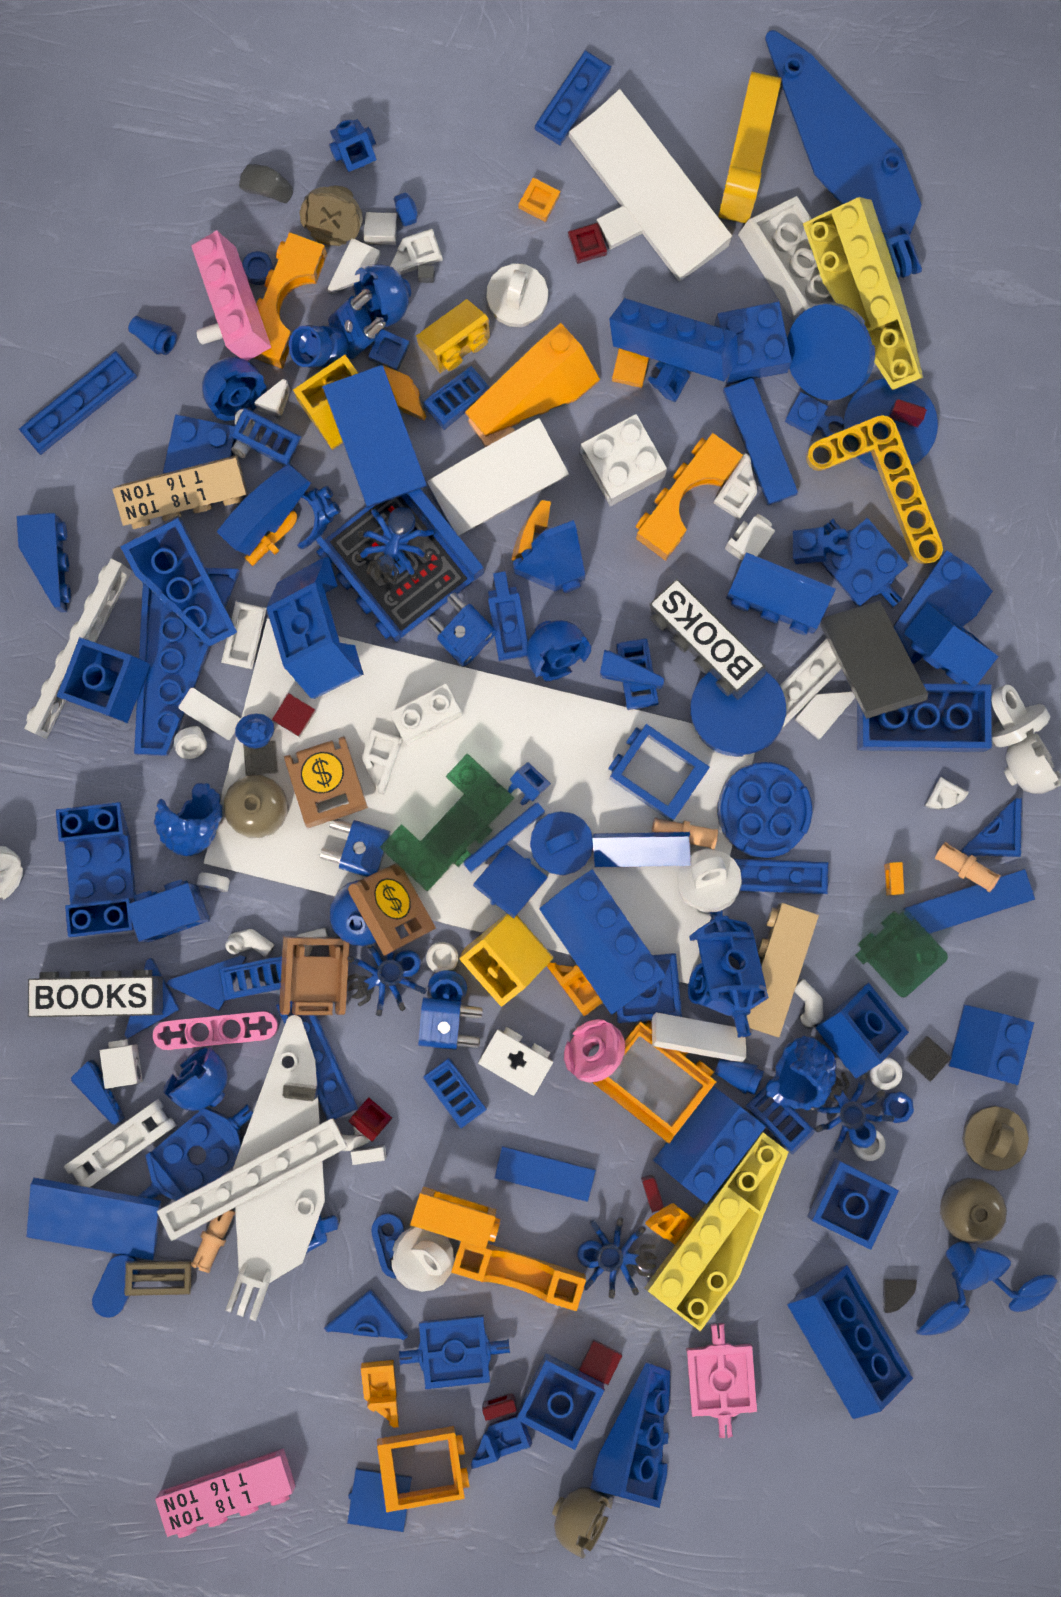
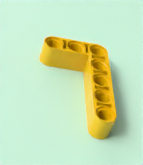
(749, 148)
(889, 477)

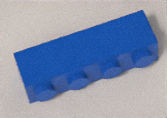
(674, 339)

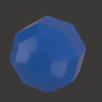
(406, 209)
(898, 1105)

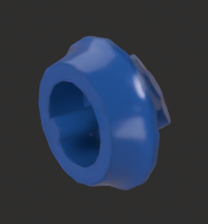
(254, 730)
(447, 986)

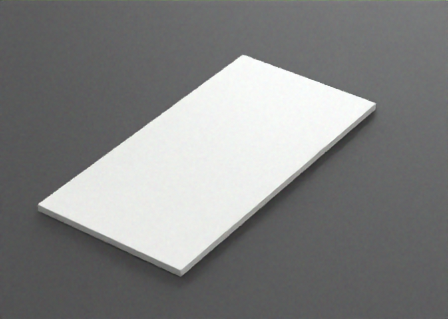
(502, 730)

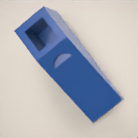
(42, 546)

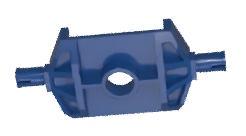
(730, 989)
(170, 1164)

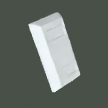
(242, 646)

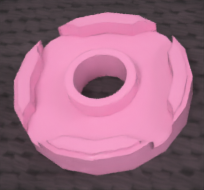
(604, 1061)

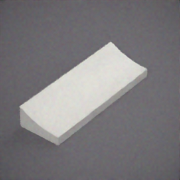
(650, 186)
(785, 256)

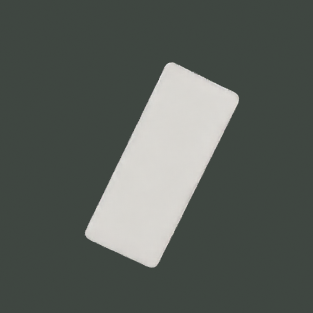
(209, 713)

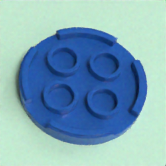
(830, 351)
(876, 400)
(742, 724)
(764, 810)

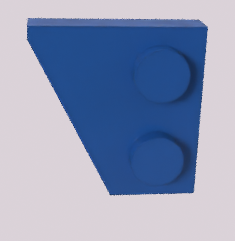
(197, 443)

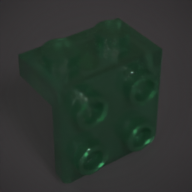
(902, 952)

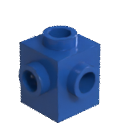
(352, 144)

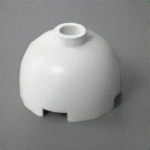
(1031, 765)

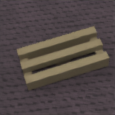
(167, 1264)

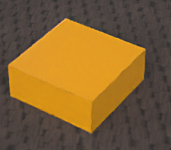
(539, 199)
(630, 368)
(894, 878)

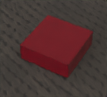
(587, 243)
(907, 413)
(294, 715)
(370, 1119)
(652, 1193)
(600, 1362)
(499, 1406)

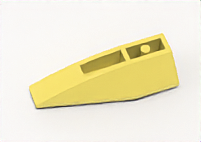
(862, 276)
(717, 1243)

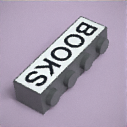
(707, 639)
(95, 995)

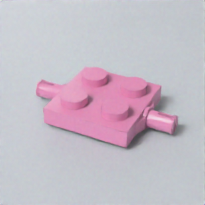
(721, 1380)

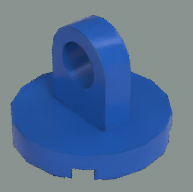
(561, 843)

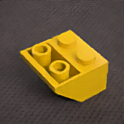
(455, 336)
(314, 401)
(505, 958)

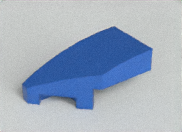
(500, 1440)

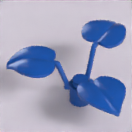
(972, 1272)

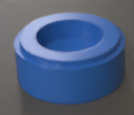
(257, 267)

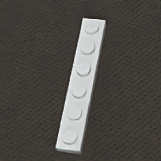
(95, 615)
(252, 1179)

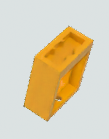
(455, 1218)
(423, 1497)

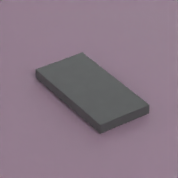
(873, 659)

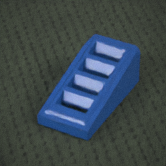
(455, 413)
(283, 433)
(633, 648)
(622, 670)
(227, 985)
(91, 1083)
(445, 1100)
(793, 1145)

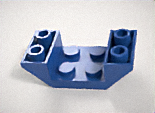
(308, 633)
(97, 868)

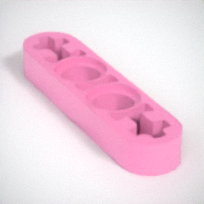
(215, 1027)

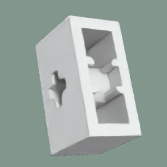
(426, 714)
(525, 1077)

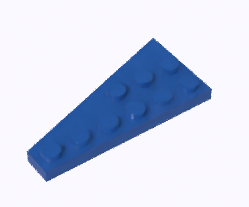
(175, 665)

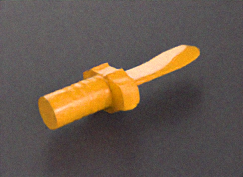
(267, 542)

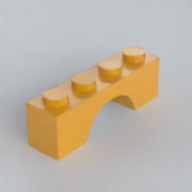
(298, 265)
(711, 466)
(534, 1276)

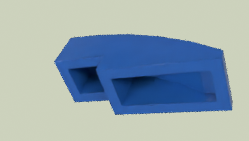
(264, 509)

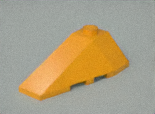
(544, 378)

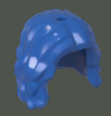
(194, 826)
(803, 1074)

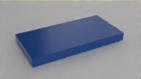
(374, 436)
(93, 1218)

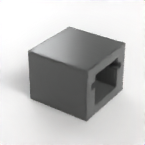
(426, 274)

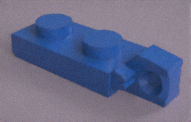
(507, 619)

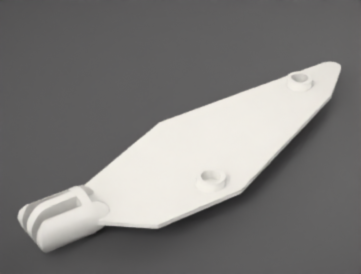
(281, 1221)

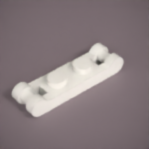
(120, 1145)

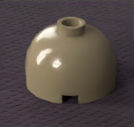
(255, 806)
(973, 1211)
(580, 1519)

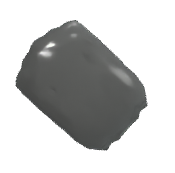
(265, 182)

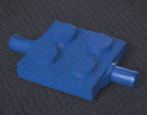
(868, 565)
(454, 1352)

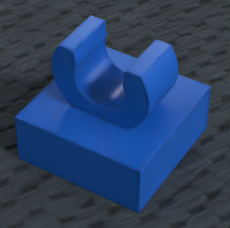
(670, 380)
(529, 782)

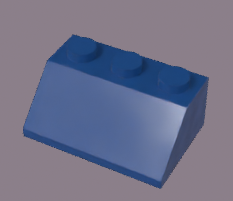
(779, 594)
(709, 1144)

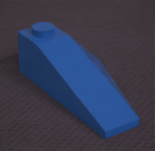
(553, 559)
(176, 574)
(950, 588)
(633, 1452)

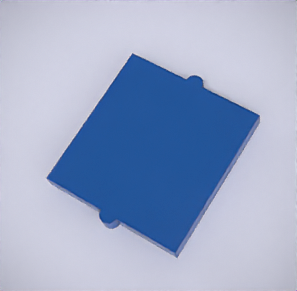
(510, 881)
(368, 1501)

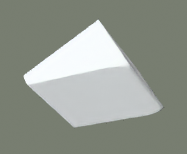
(380, 228)
(274, 399)

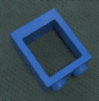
(685, 791)

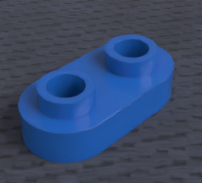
(384, 1243)

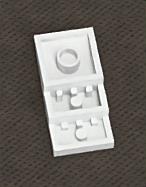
(498, 477)

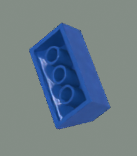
(602, 942)
(850, 1343)

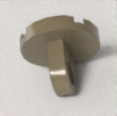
(331, 215)
(995, 1138)

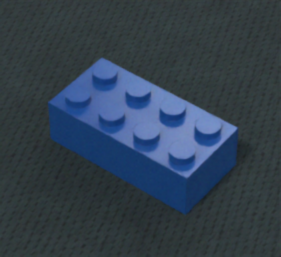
(949, 721)

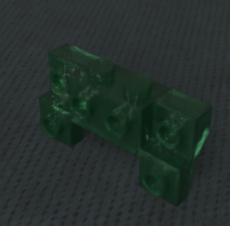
(456, 831)

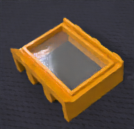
(657, 1083)

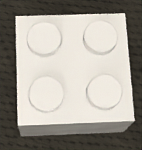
(623, 460)

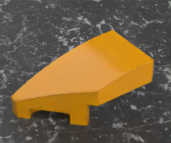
(405, 393)
(537, 523)
(576, 987)
(670, 1222)
(380, 1389)

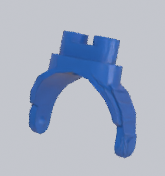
(323, 510)

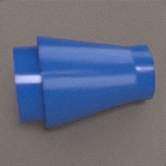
(153, 334)
(741, 1075)

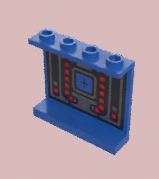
(408, 602)

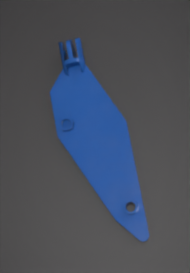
(849, 148)

